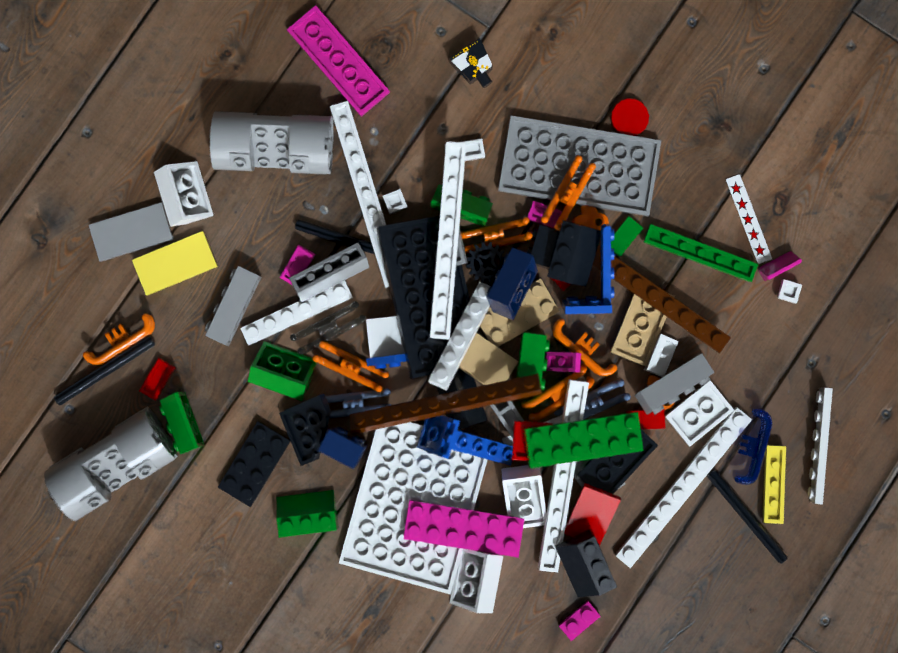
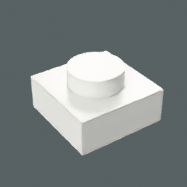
(395, 201)
(789, 291)

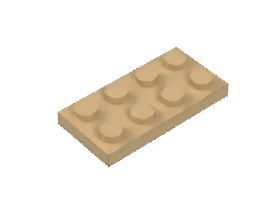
(534, 309)
(638, 332)

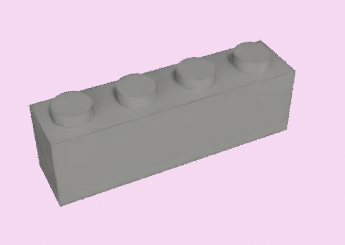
(329, 272)
(233, 305)
(675, 383)

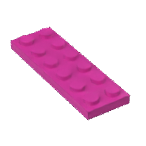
(338, 61)
(463, 528)

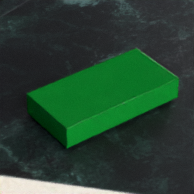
(625, 236)

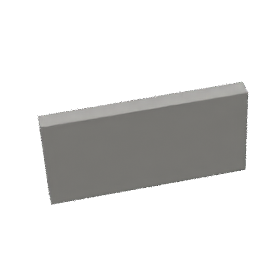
(131, 232)

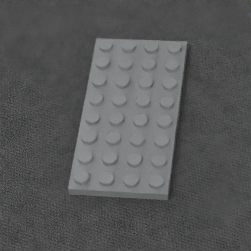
(542, 152)

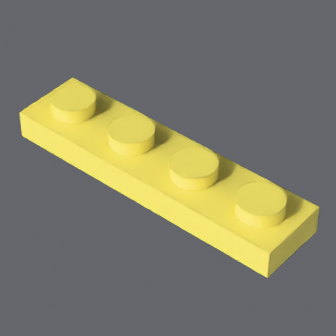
(774, 484)

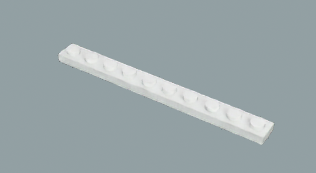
(361, 178)
(448, 240)
(561, 483)
(683, 487)

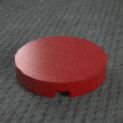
(630, 117)

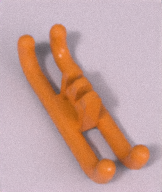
(568, 192)
(495, 234)
(121, 341)
(582, 347)
(350, 366)
(556, 394)

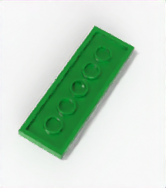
(583, 440)

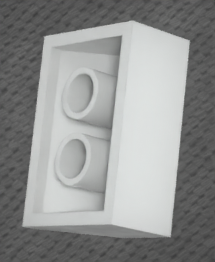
(183, 193)
(476, 581)

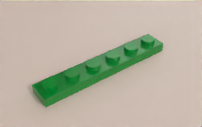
(700, 253)

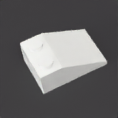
(524, 494)

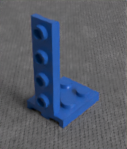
(591, 304)
(441, 436)

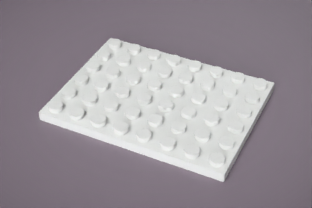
(391, 478)

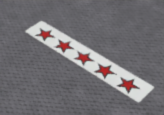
(748, 219)

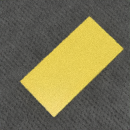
(174, 263)

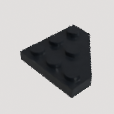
(307, 427)

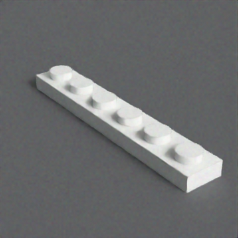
(296, 313)
(461, 338)
(819, 453)

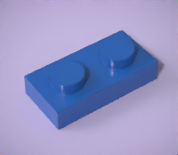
(380, 362)

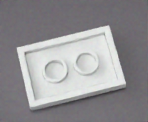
(699, 413)

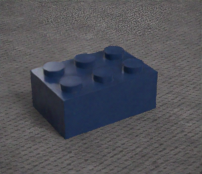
(512, 283)
(343, 447)

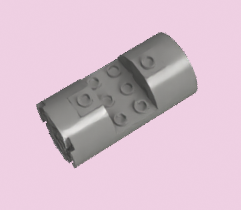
(251, 140)
(90, 475)

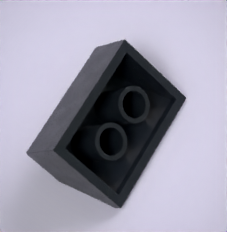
(574, 253)
(468, 417)
(585, 565)

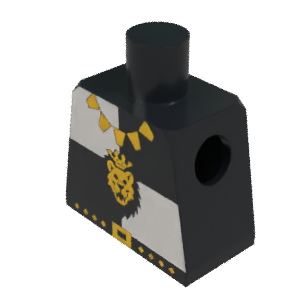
(473, 63)

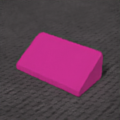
(779, 265)

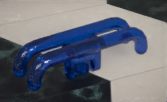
(756, 448)

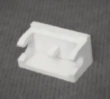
(661, 355)

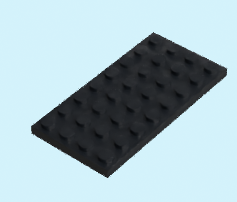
(410, 265)

